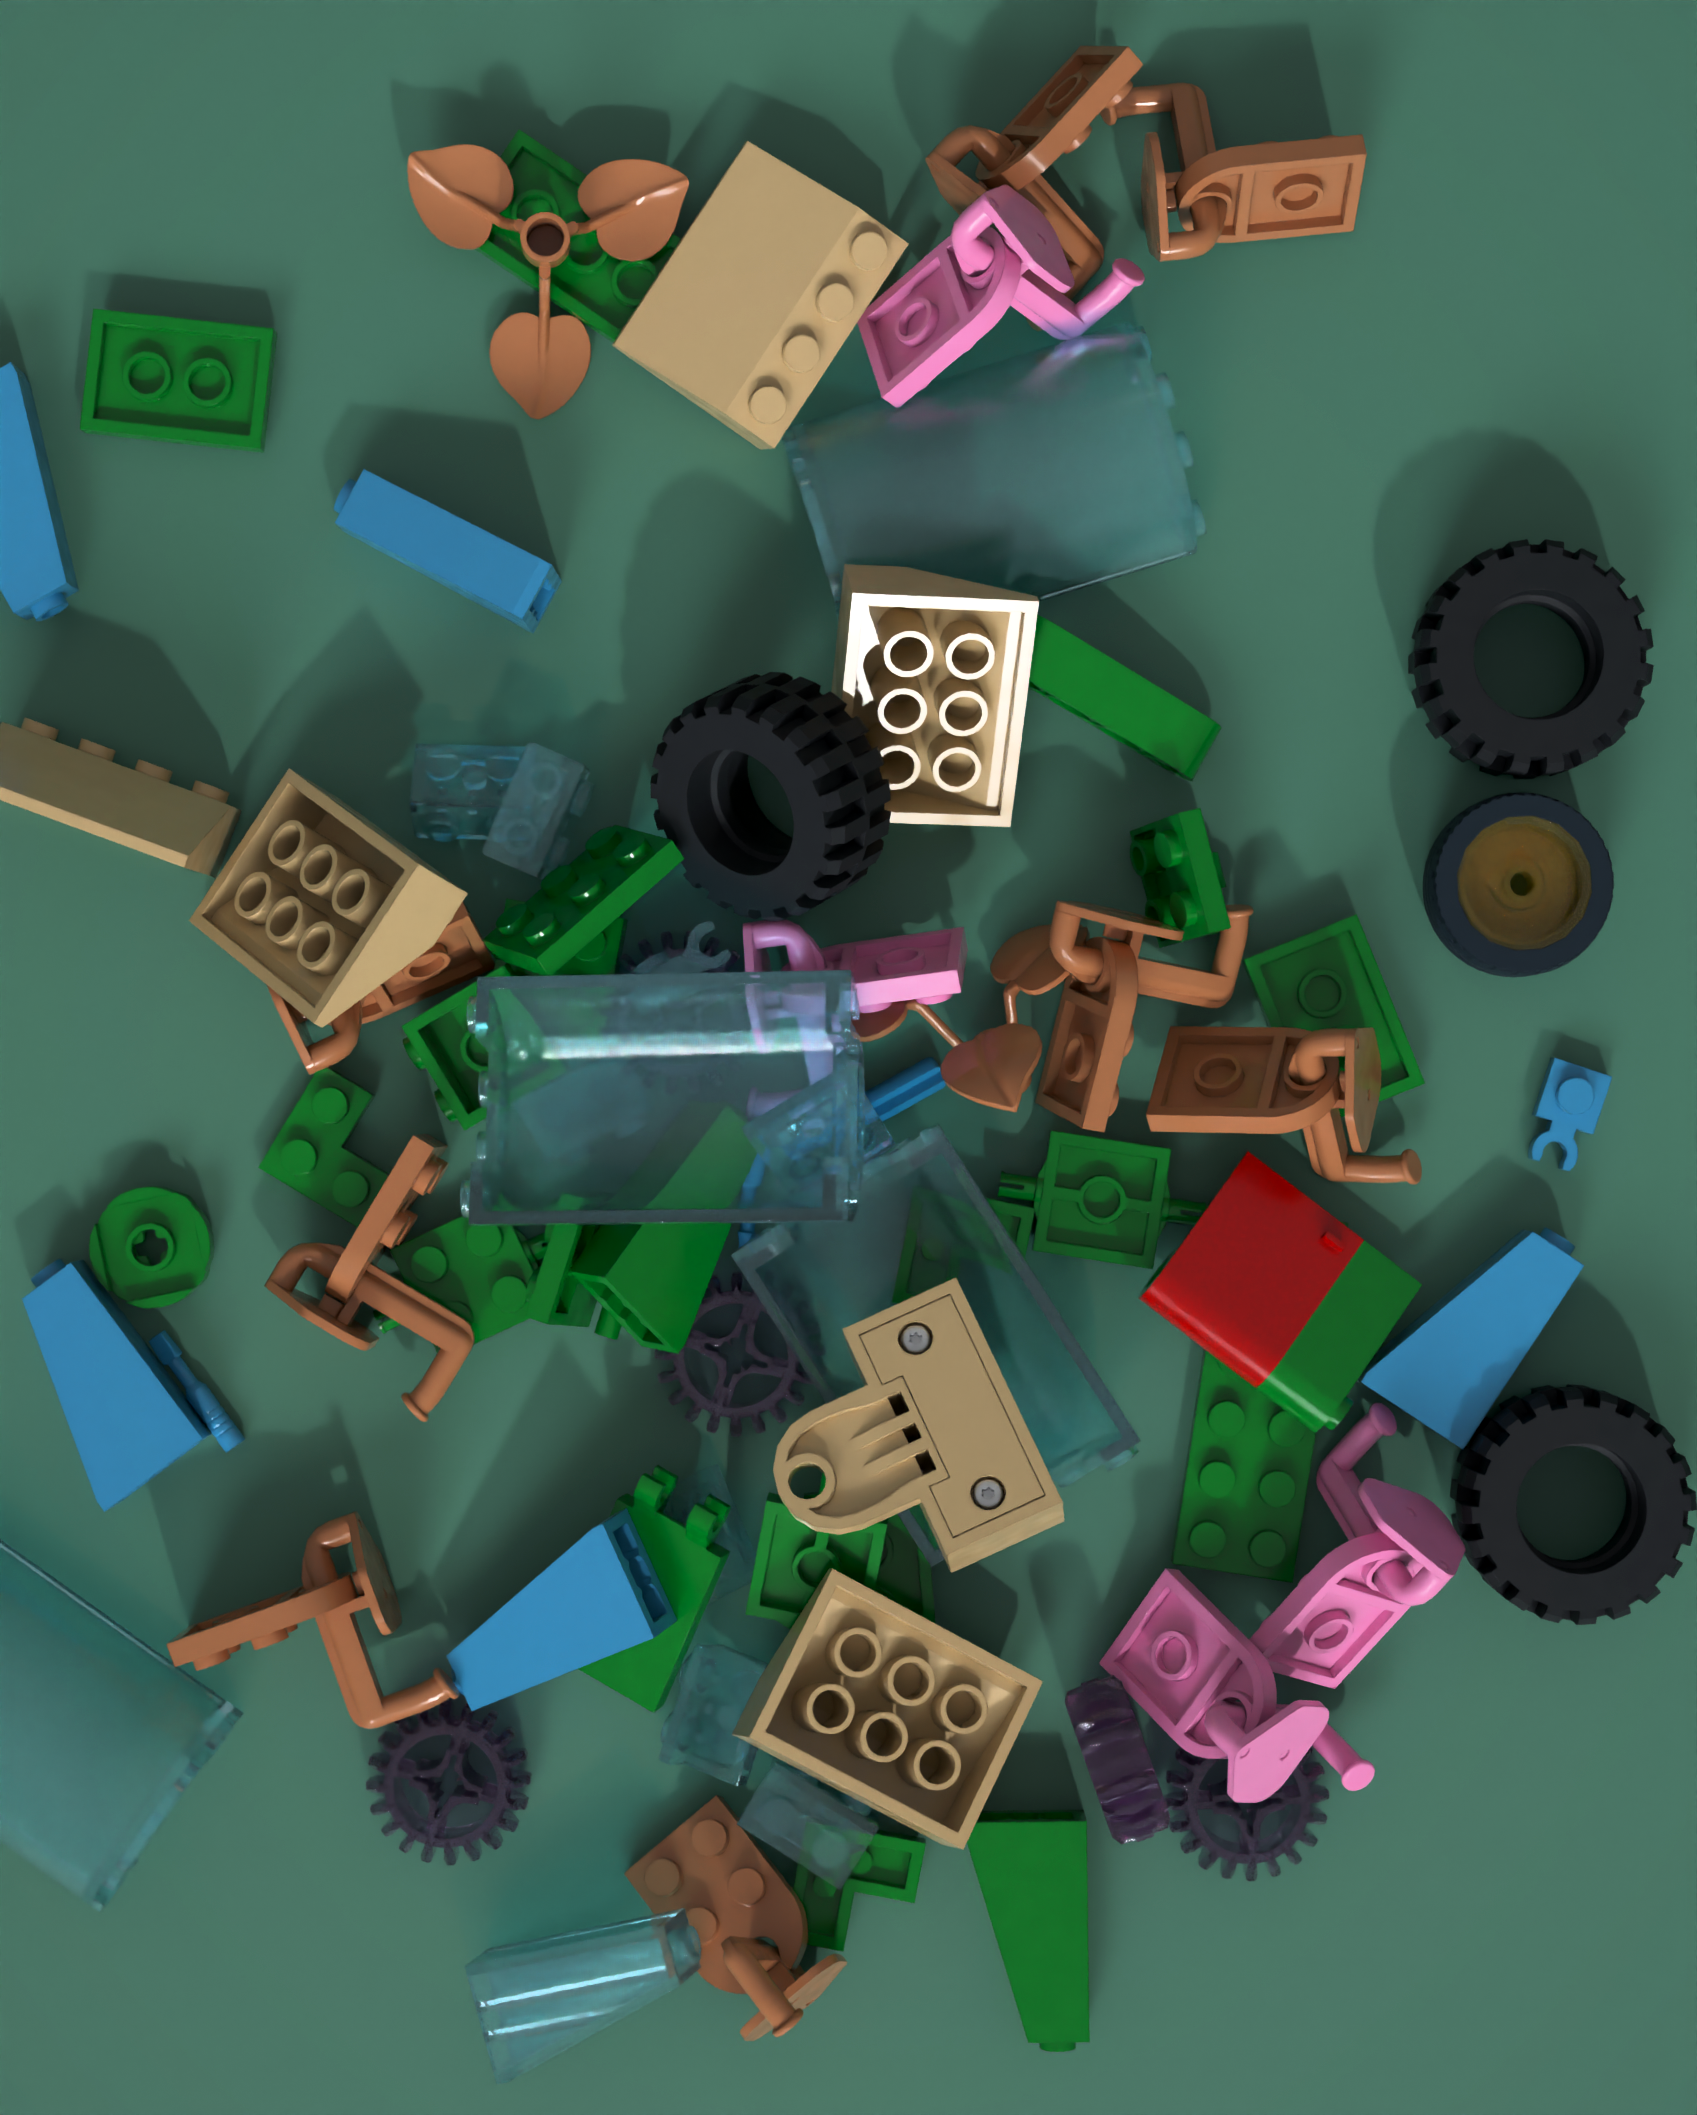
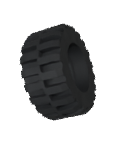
(1598, 615)
(820, 763)
(1652, 1519)

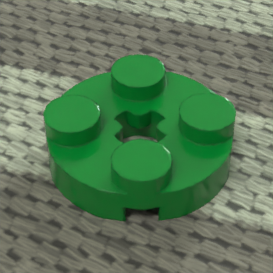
(134, 1276)

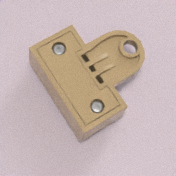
(925, 1432)

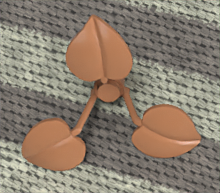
(629, 206)
(999, 1060)

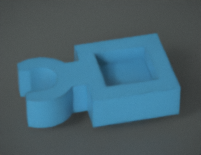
(1570, 1101)

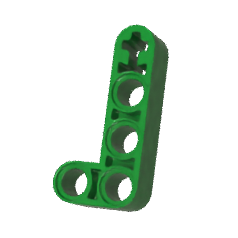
(1119, 701)

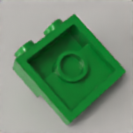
(451, 1053)

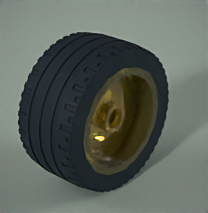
(1471, 892)

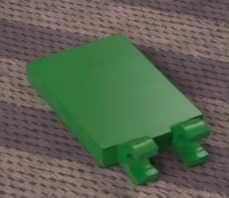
(688, 1570)

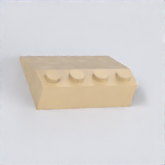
(760, 295)
(940, 686)
(113, 800)
(324, 901)
(889, 1709)

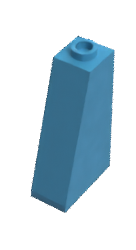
(33, 542)
(447, 549)
(1472, 1340)
(110, 1384)
(572, 1614)

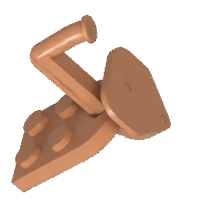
(1044, 129)
(1238, 190)
(452, 960)
(1101, 996)
(1276, 1085)
(358, 1280)
(332, 1602)
(733, 1902)

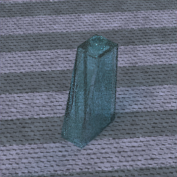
(569, 1985)

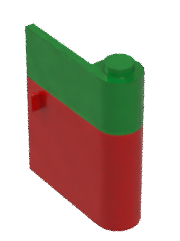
(1281, 1293)

